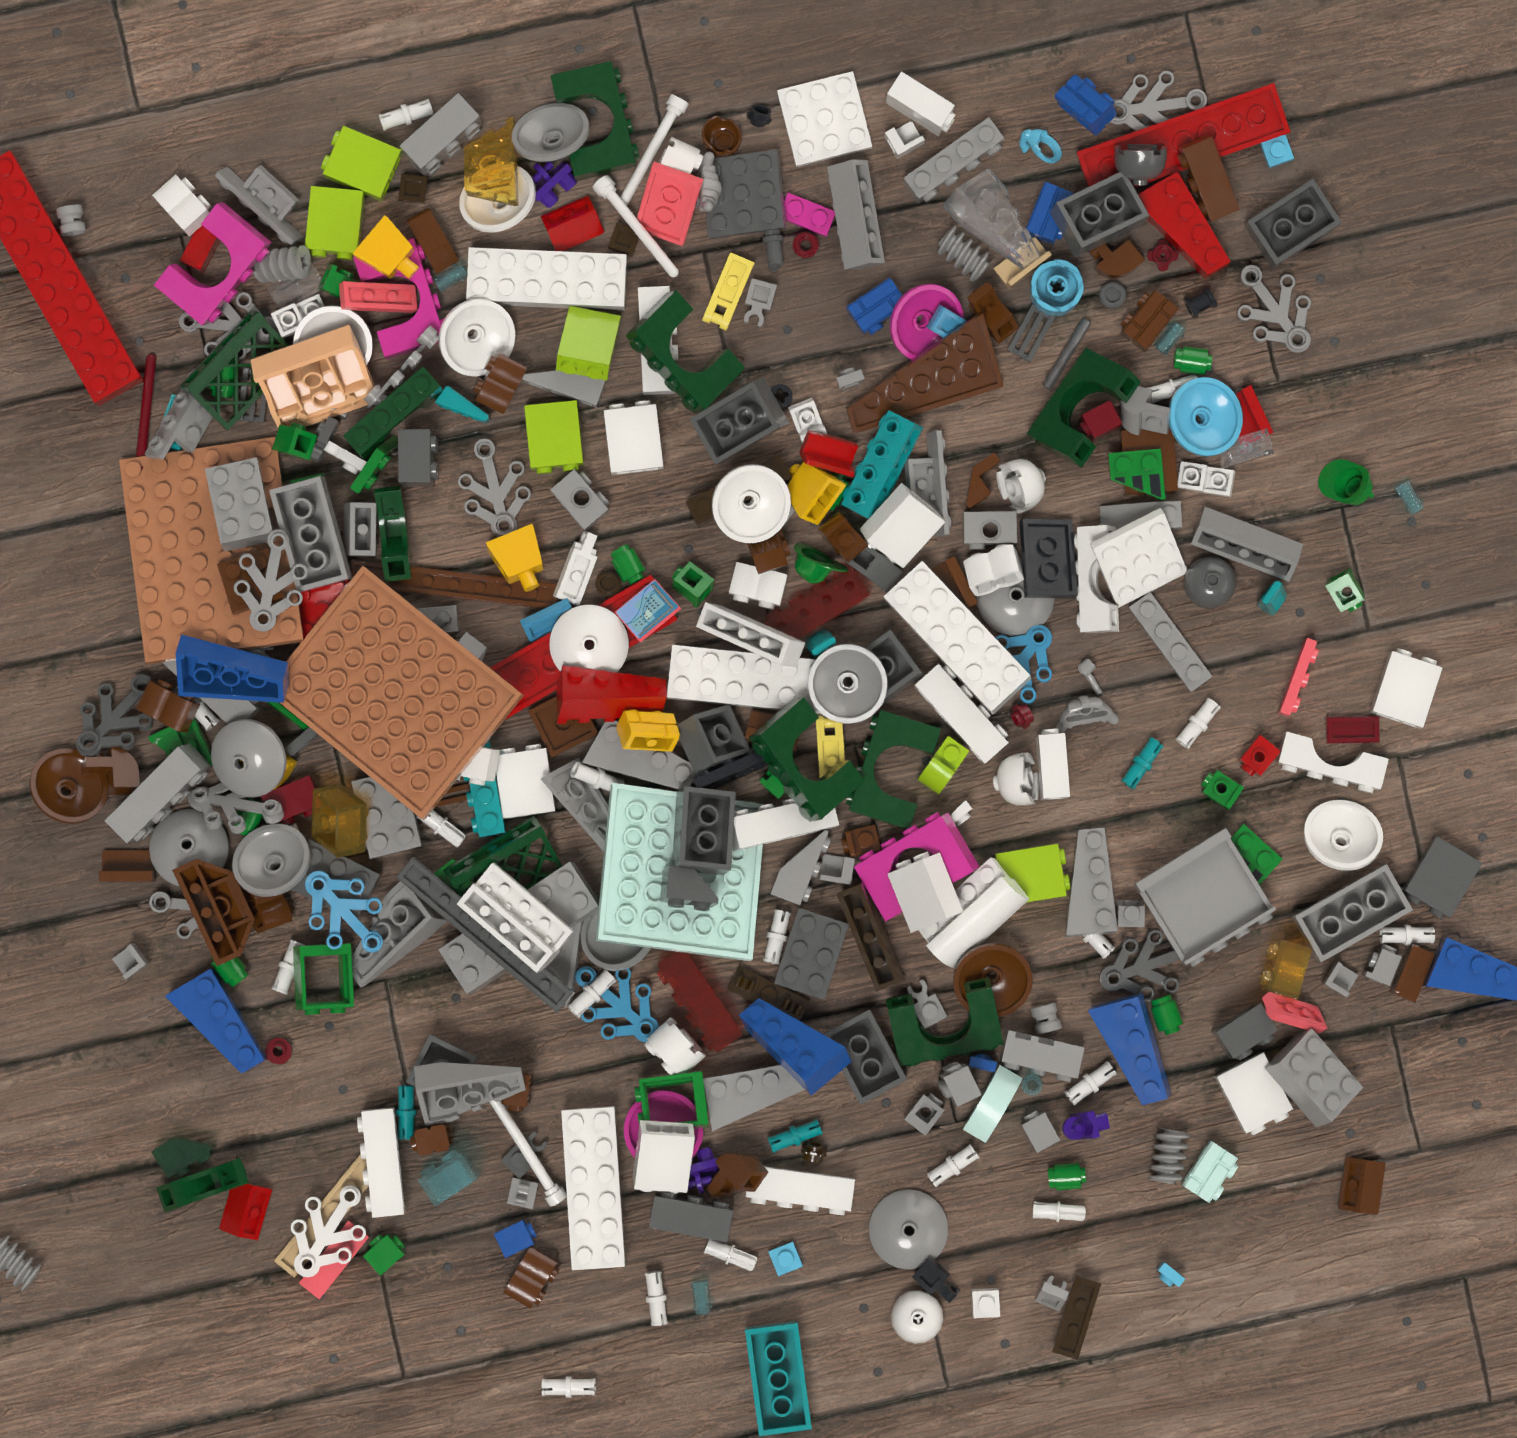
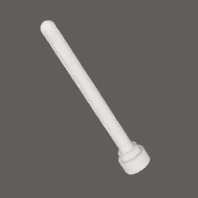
(675, 108)
(605, 188)
(553, 1192)

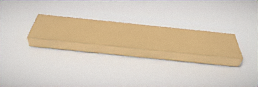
(352, 1176)

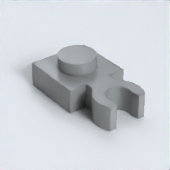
(760, 298)
(849, 378)
(927, 1008)

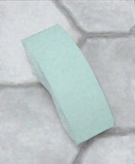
(992, 1103)

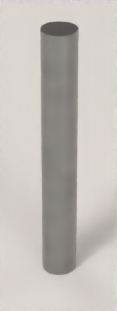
(1066, 354)

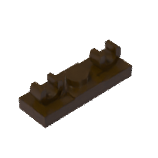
(754, 987)
(1076, 1317)

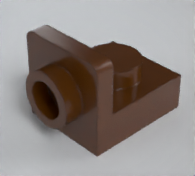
(860, 841)

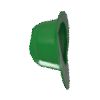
(1345, 482)
(814, 564)

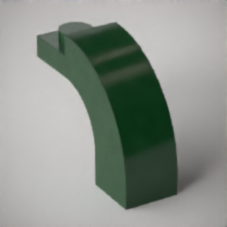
(393, 533)
(202, 1185)

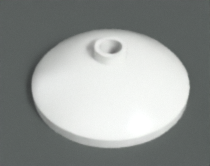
(495, 216)
(331, 318)
(492, 333)
(759, 517)
(590, 623)
(1346, 824)

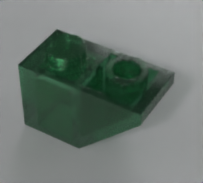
(179, 1153)

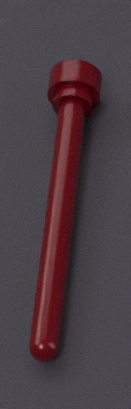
(146, 405)

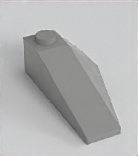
(403, 924)
(454, 1088)

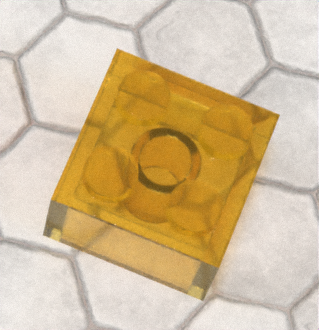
(339, 820)
(1285, 968)

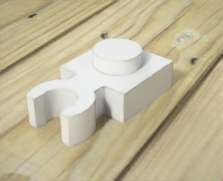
(351, 462)

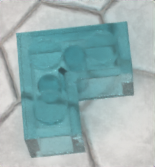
(449, 1177)

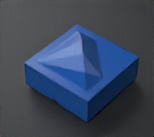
(982, 1062)

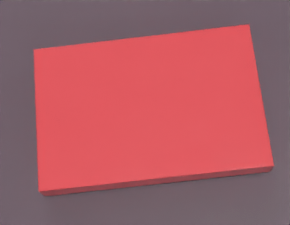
(669, 203)

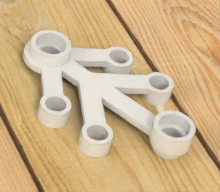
(325, 1235)

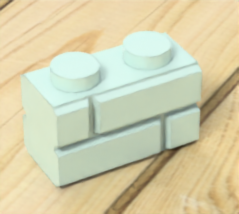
(1210, 1171)

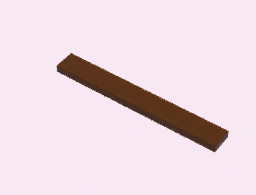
(465, 586)

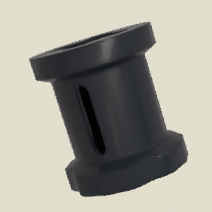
(1200, 302)
(785, 391)

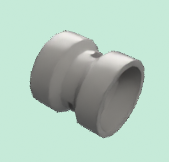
(71, 220)
(1043, 1012)

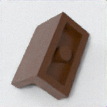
(955, 581)
(126, 866)
(1412, 973)
(1361, 1185)

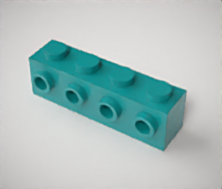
(882, 464)
(487, 807)

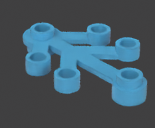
(1031, 647)
(341, 908)
(621, 1007)

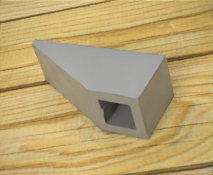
(795, 875)

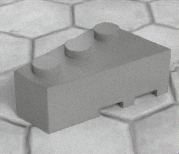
(1041, 1055)

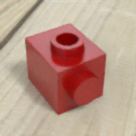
(1258, 756)

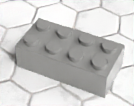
(313, 533)
(158, 792)
(1352, 913)

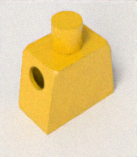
(387, 250)
(813, 491)
(517, 556)

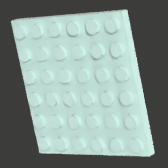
(634, 858)

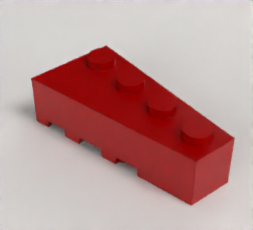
(1183, 225)
(605, 694)

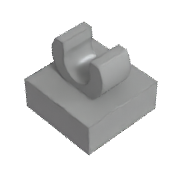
(522, 1193)
(1052, 1295)

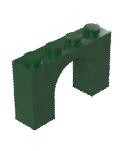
(616, 150)
(652, 340)
(1087, 376)
(415, 393)
(888, 732)
(775, 744)
(918, 1045)

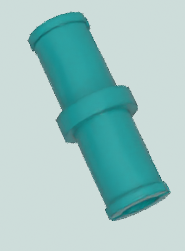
(1142, 763)
(405, 1111)
(794, 1135)

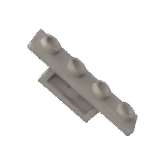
(266, 198)
(182, 425)
(928, 476)

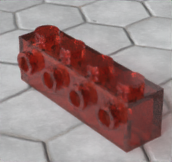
(820, 606)
(700, 1000)

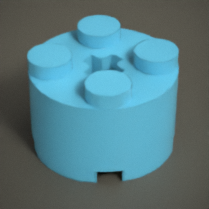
(1060, 302)

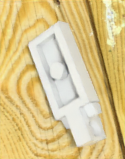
(577, 569)

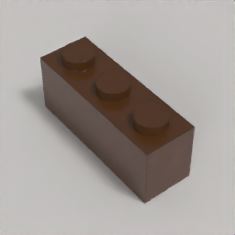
(1207, 178)

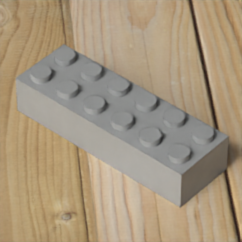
(562, 892)

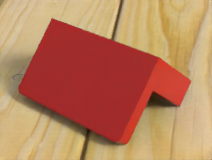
(572, 224)
(200, 249)
(1253, 414)
(828, 452)
(245, 1211)

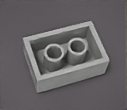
(442, 136)
(239, 504)
(389, 822)
(1313, 1077)

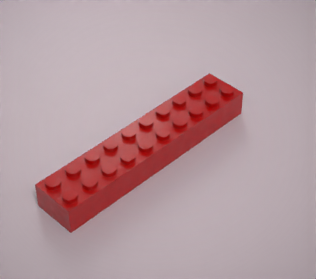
(61, 288)

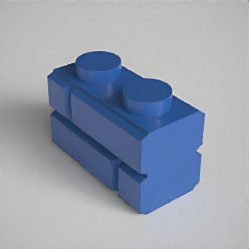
(1086, 104)
(1041, 222)
(874, 307)

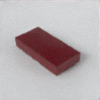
(1352, 730)

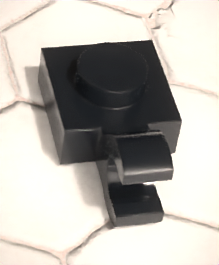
(933, 1277)

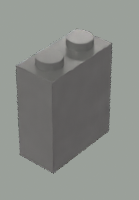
(1441, 878)

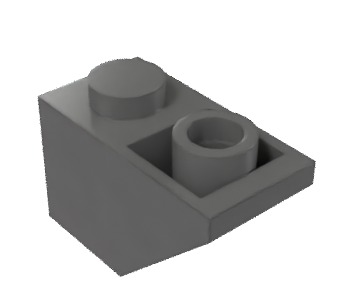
(876, 568)
(686, 887)

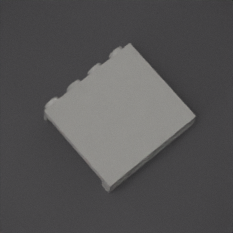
(1204, 898)

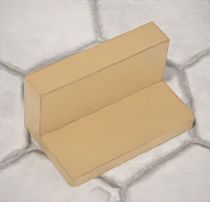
(1012, 274)

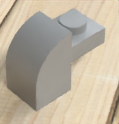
(1142, 414)

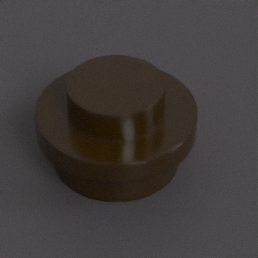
(608, 583)

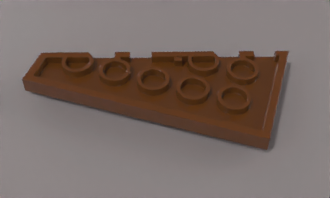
(943, 374)

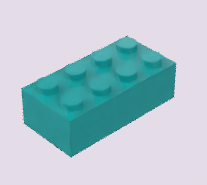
(778, 1378)

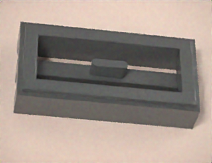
(1020, 353)
(261, 419)

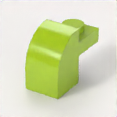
(943, 765)

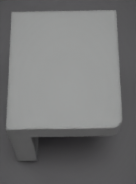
(836, 869)
(130, 961)
(1339, 979)

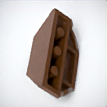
(217, 908)

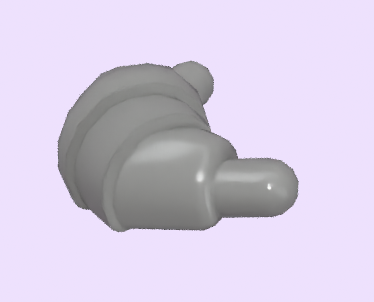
(711, 186)
(1086, 711)

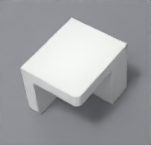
(904, 139)

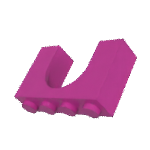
(245, 249)
(402, 338)
(937, 836)

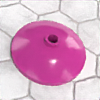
(923, 300)
(663, 1107)

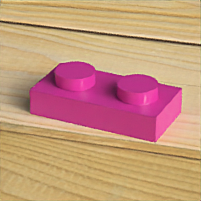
(808, 215)

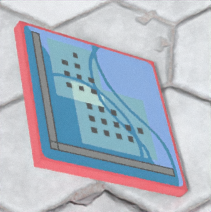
(647, 610)

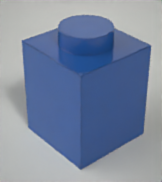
(515, 1237)

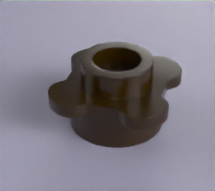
(813, 1152)

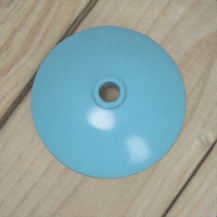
(1219, 416)

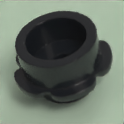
(759, 115)

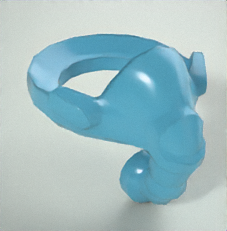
(1036, 136)

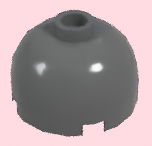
(1140, 162)
(1209, 582)

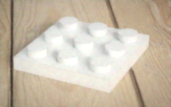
(824, 119)
(1138, 557)

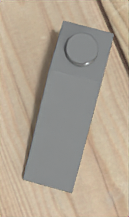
(569, 385)
(1126, 513)

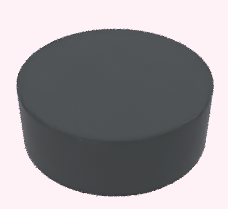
(1112, 295)

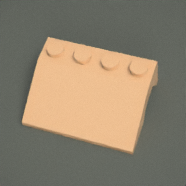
(314, 378)

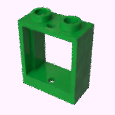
(345, 978)
(695, 1078)

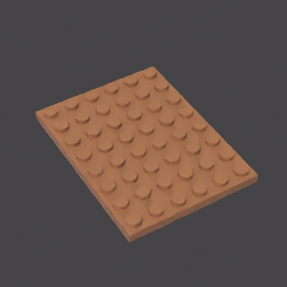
(179, 549)
(395, 693)

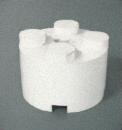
(681, 156)
(675, 1048)

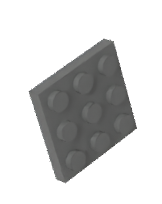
(749, 195)

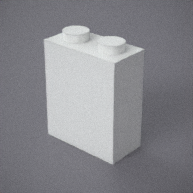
(921, 104)
(633, 438)
(901, 526)
(1406, 688)
(1052, 765)
(521, 783)
(924, 891)
(1253, 1094)
(663, 1156)

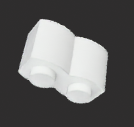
(182, 204)
(993, 569)
(764, 588)

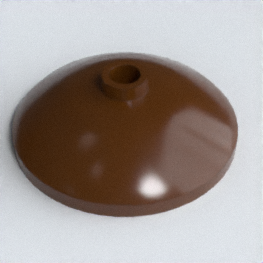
(62, 771)
(1011, 979)

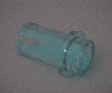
(450, 277)
(1169, 338)
(1409, 498)
(1035, 1091)
(701, 1298)

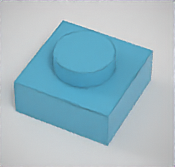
(1277, 151)
(785, 1258)
(1169, 1275)

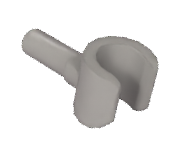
(1086, 667)

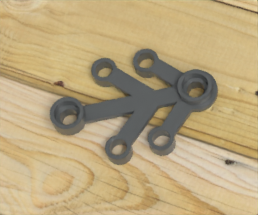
(112, 719)
(1142, 966)

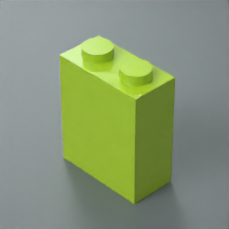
(361, 163)
(334, 222)
(588, 343)
(554, 436)
(1037, 871)

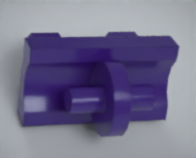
(560, 175)
(1085, 1125)
(701, 1172)

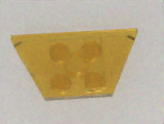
(492, 167)

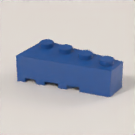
(228, 673)
(1471, 971)
(215, 1015)
(1132, 1041)
(797, 1047)

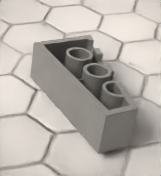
(651, 766)
(746, 1092)

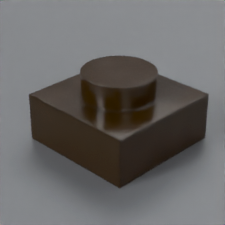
(413, 189)
(623, 240)

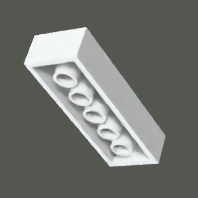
(547, 278)
(957, 637)
(736, 678)
(593, 1188)

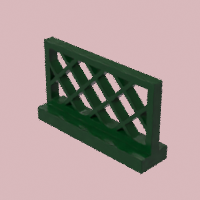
(220, 357)
(500, 850)

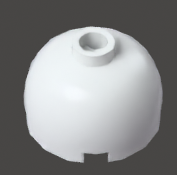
(1021, 483)
(1016, 780)
(905, 1310)

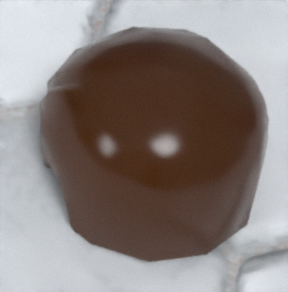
(721, 136)

